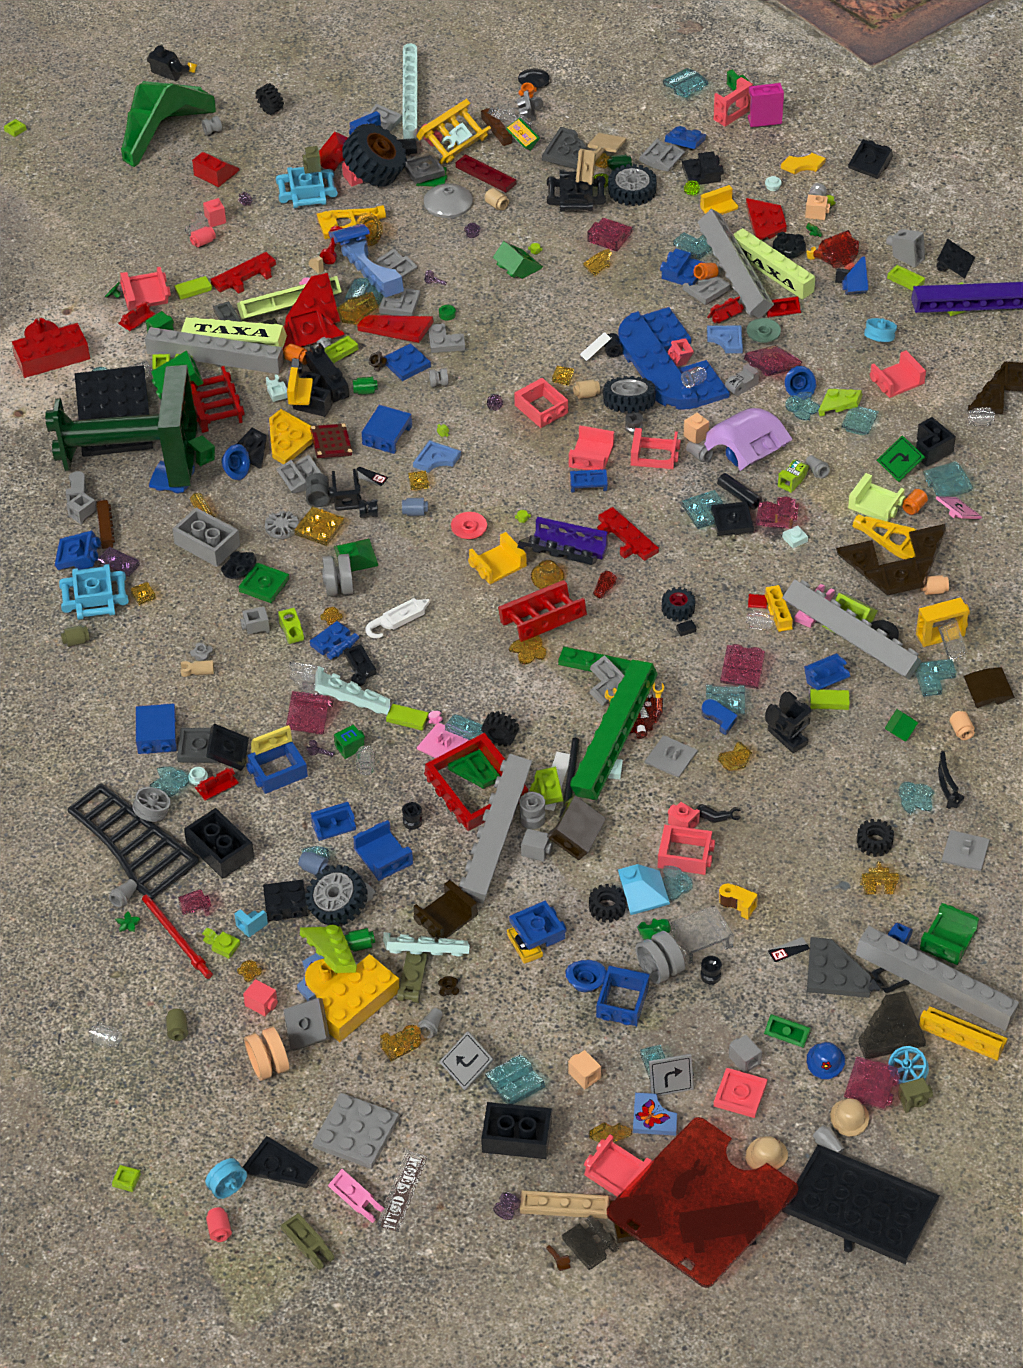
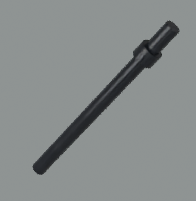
(571, 771)

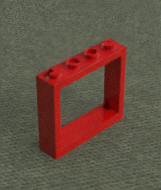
(443, 790)

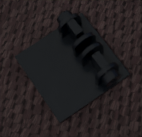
(954, 258)

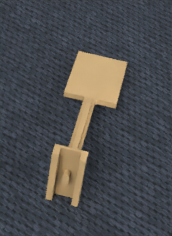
(587, 158)

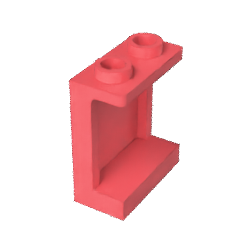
(145, 288)
(613, 1166)

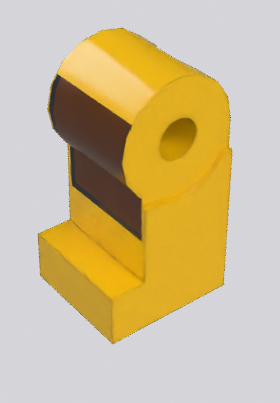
(738, 898)

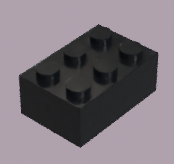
(219, 843)
(516, 1130)

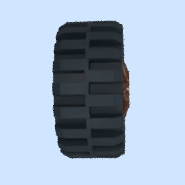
(374, 155)

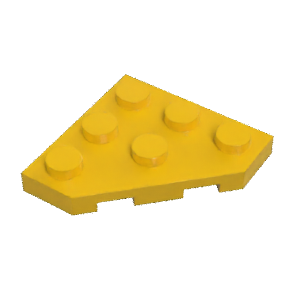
(288, 436)

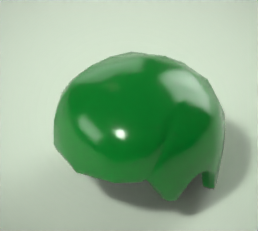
(647, 931)

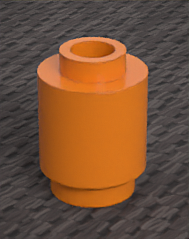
(705, 271)
(294, 351)
(914, 501)

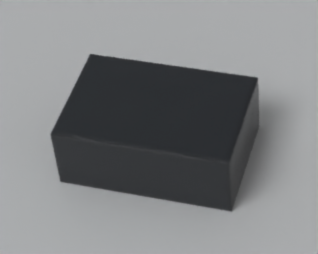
(686, 628)

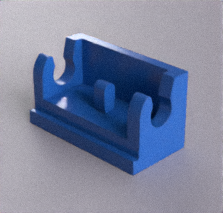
(588, 479)
(826, 671)
(333, 821)

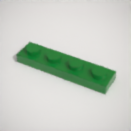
(583, 659)

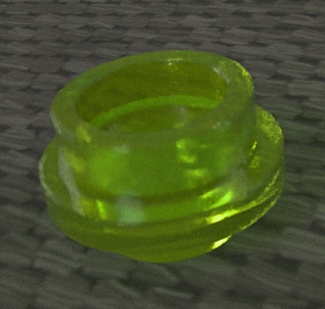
(691, 188)

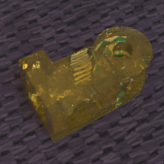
(401, 1042)

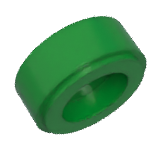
(447, 312)

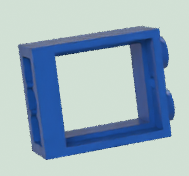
(281, 778)
(624, 979)

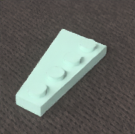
(350, 692)
(425, 944)

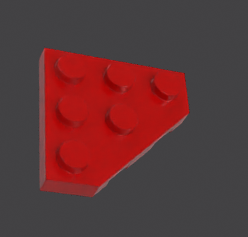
(317, 294)

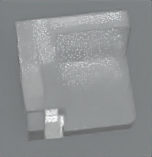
(201, 221)

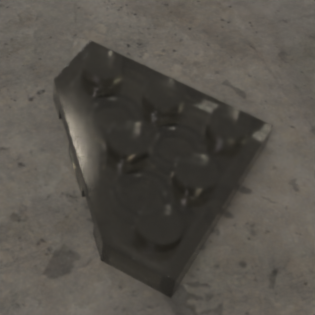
(891, 1028)

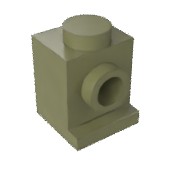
(311, 160)
(914, 1094)

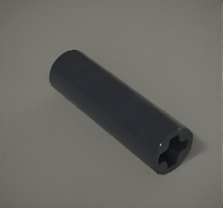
(739, 490)

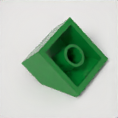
(516, 261)

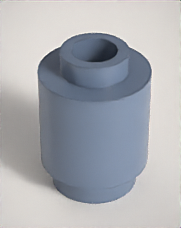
(414, 506)
(313, 863)

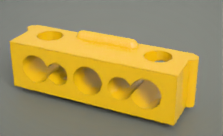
(778, 608)

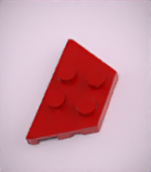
(765, 218)
(308, 327)

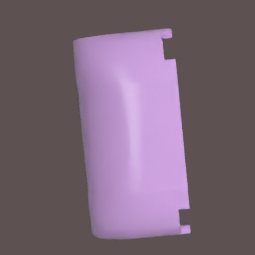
(749, 435)

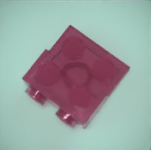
(608, 234)
(778, 515)
(742, 666)
(872, 1083)

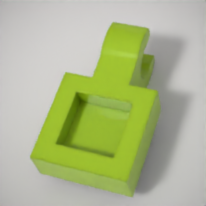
(222, 944)

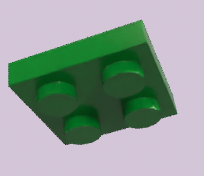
(264, 582)

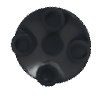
(534, 76)
(789, 244)
(239, 564)

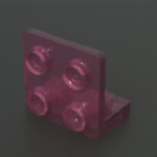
(308, 712)

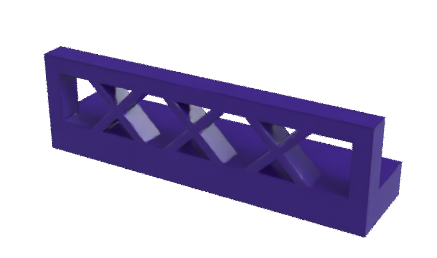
(571, 538)

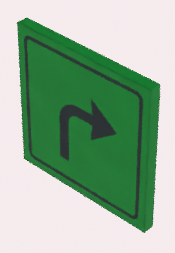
(900, 458)

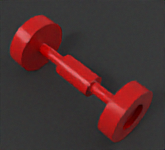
(328, 254)

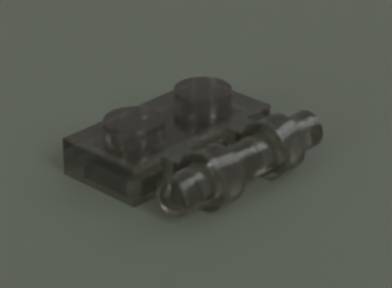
(585, 1247)

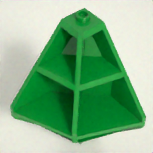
(154, 103)

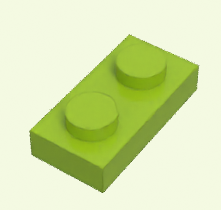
(341, 349)

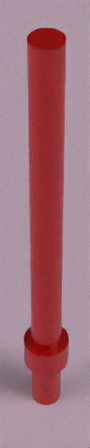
(196, 960)

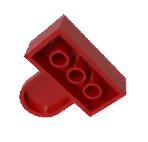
(49, 347)

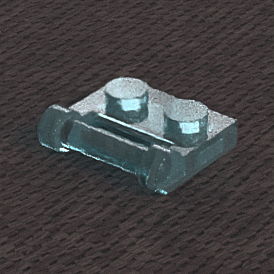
(730, 697)

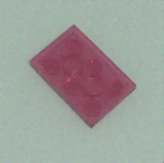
(772, 360)

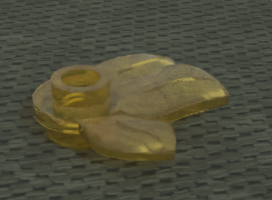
(528, 649)

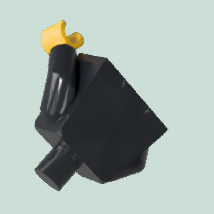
(166, 64)

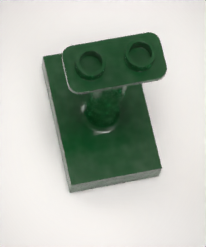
(171, 427)

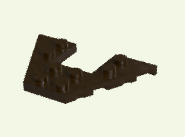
(1007, 378)
(901, 574)

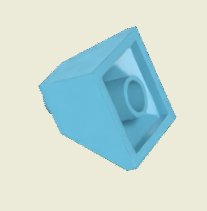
(643, 888)

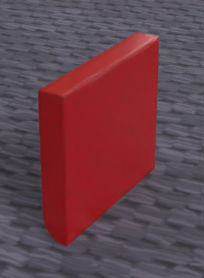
(757, 601)

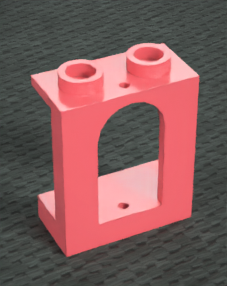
(722, 104)
(654, 443)

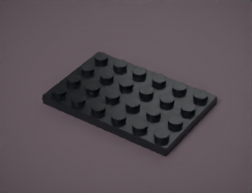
(110, 395)
(862, 1204)

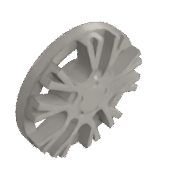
(281, 524)

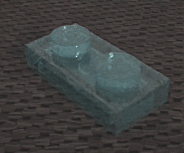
(463, 727)

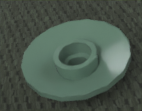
(763, 330)

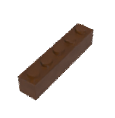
(497, 127)
(105, 524)

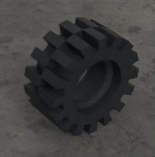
(269, 99)
(500, 728)
(872, 846)
(607, 912)

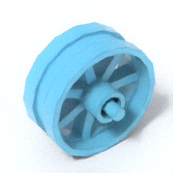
(880, 330)
(907, 1064)
(226, 1178)

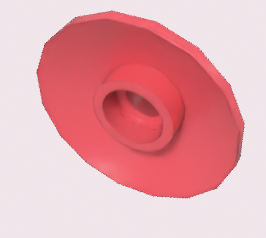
(468, 525)

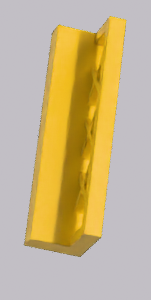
(962, 1033)

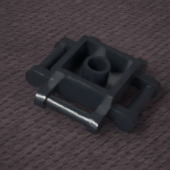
(575, 194)

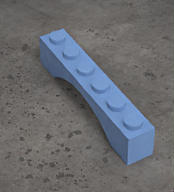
(384, 279)

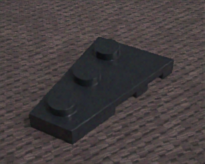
(280, 1164)

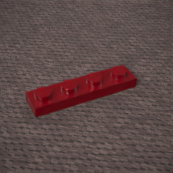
(485, 173)

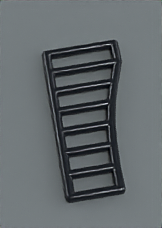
(120, 854)

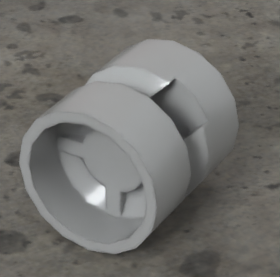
(532, 810)

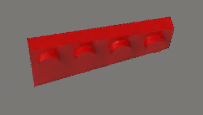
(400, 327)

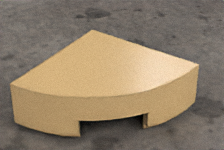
(317, 264)

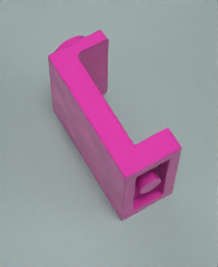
(766, 104)

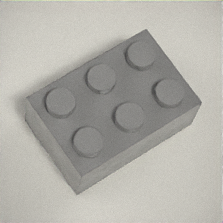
(206, 537)

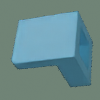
(250, 923)

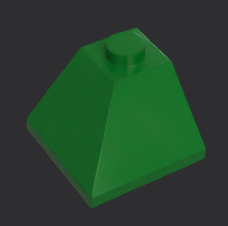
(360, 554)

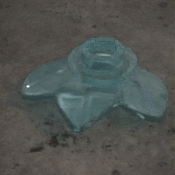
(802, 405)
(170, 780)
(917, 797)
(673, 881)

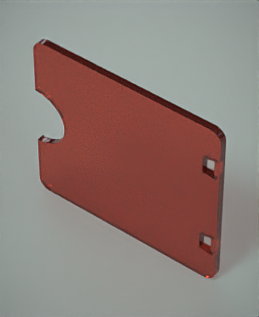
(700, 1204)

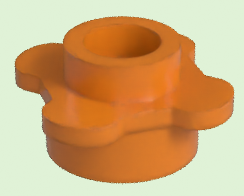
(527, 86)

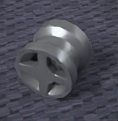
(633, 420)

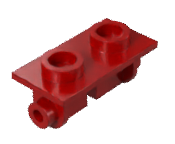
(730, 306)
(135, 318)
(216, 785)

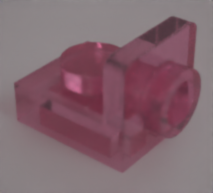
(194, 901)

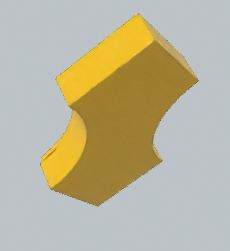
(796, 164)

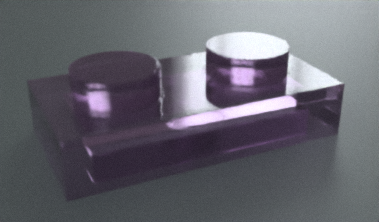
(119, 561)

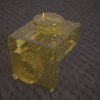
(735, 759)

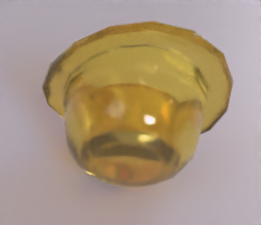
(374, 225)
(546, 574)

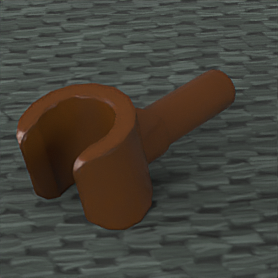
(561, 1262)

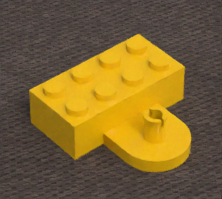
(351, 996)

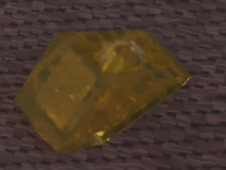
(357, 308)

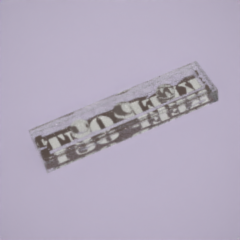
(402, 1191)

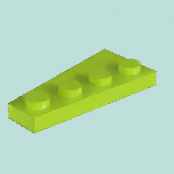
(332, 946)

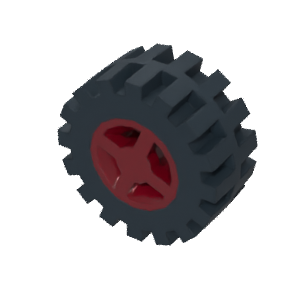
(678, 604)

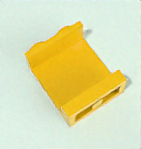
(499, 561)

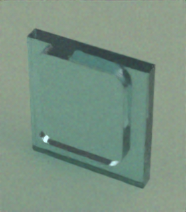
(859, 420)

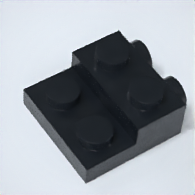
(871, 158)
(704, 169)
(285, 900)

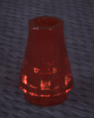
(605, 582)

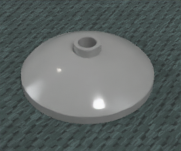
(448, 200)

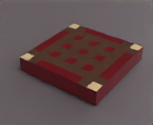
(331, 440)

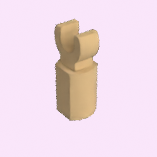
(197, 668)

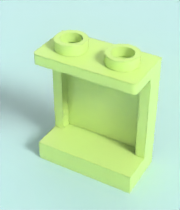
(875, 500)

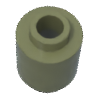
(75, 635)
(176, 1024)

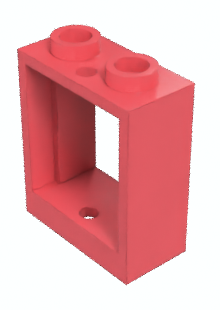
(541, 388)
(686, 836)

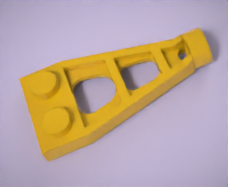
(328, 218)
(868, 524)

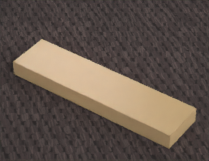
(564, 1204)

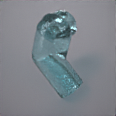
(324, 852)

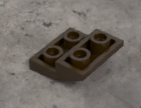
(988, 686)

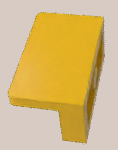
(718, 200)
(298, 388)

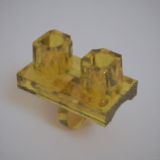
(879, 876)

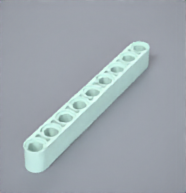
(410, 91)

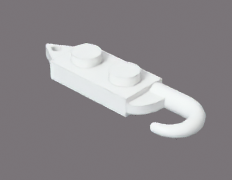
(398, 616)

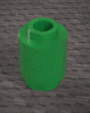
(365, 385)
(360, 939)

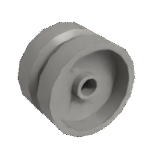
(337, 575)
(660, 957)

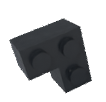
(320, 398)
(934, 441)

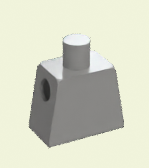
(908, 246)

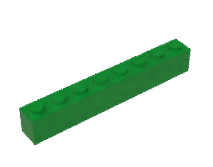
(614, 729)

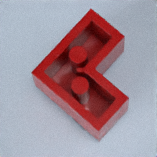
(331, 152)

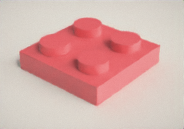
(740, 1092)

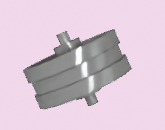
(149, 804)

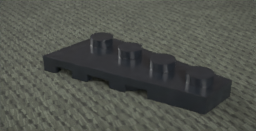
(538, 546)

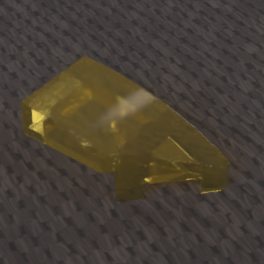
(598, 262)
(604, 1130)

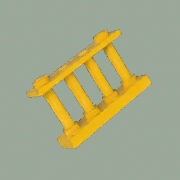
(450, 117)

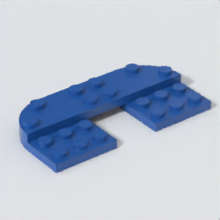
(645, 345)

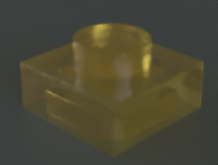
(562, 375)
(418, 480)
(143, 593)

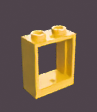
(938, 612)

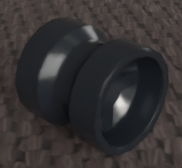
(613, 346)
(372, 508)
(412, 815)
(711, 970)

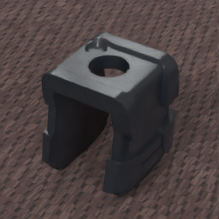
(338, 496)
(790, 707)

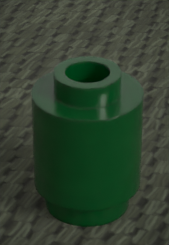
(618, 160)

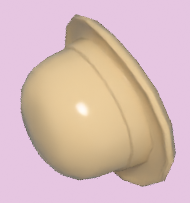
(849, 1117)
(766, 1150)

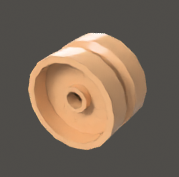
(266, 1053)

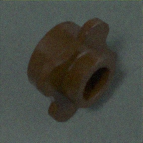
(373, 360)
(448, 981)

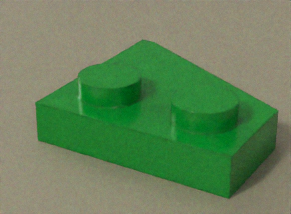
(474, 769)

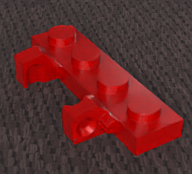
(234, 277)
(634, 539)

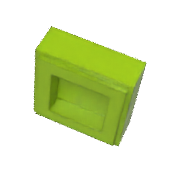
(15, 128)
(126, 1178)

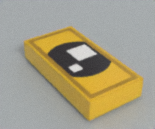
(525, 954)

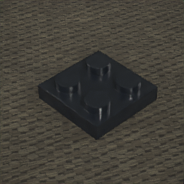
(732, 518)
(227, 747)

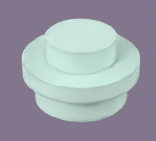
(773, 183)
(197, 774)

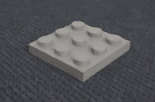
(356, 1130)

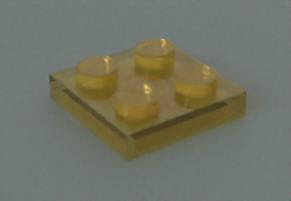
(319, 526)

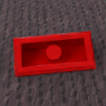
(784, 307)

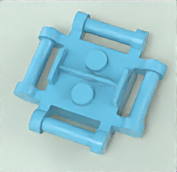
(306, 187)
(93, 589)

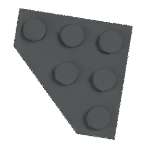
(564, 148)
(835, 971)

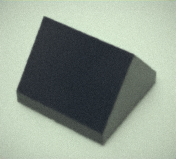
(840, 274)

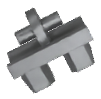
(528, 106)

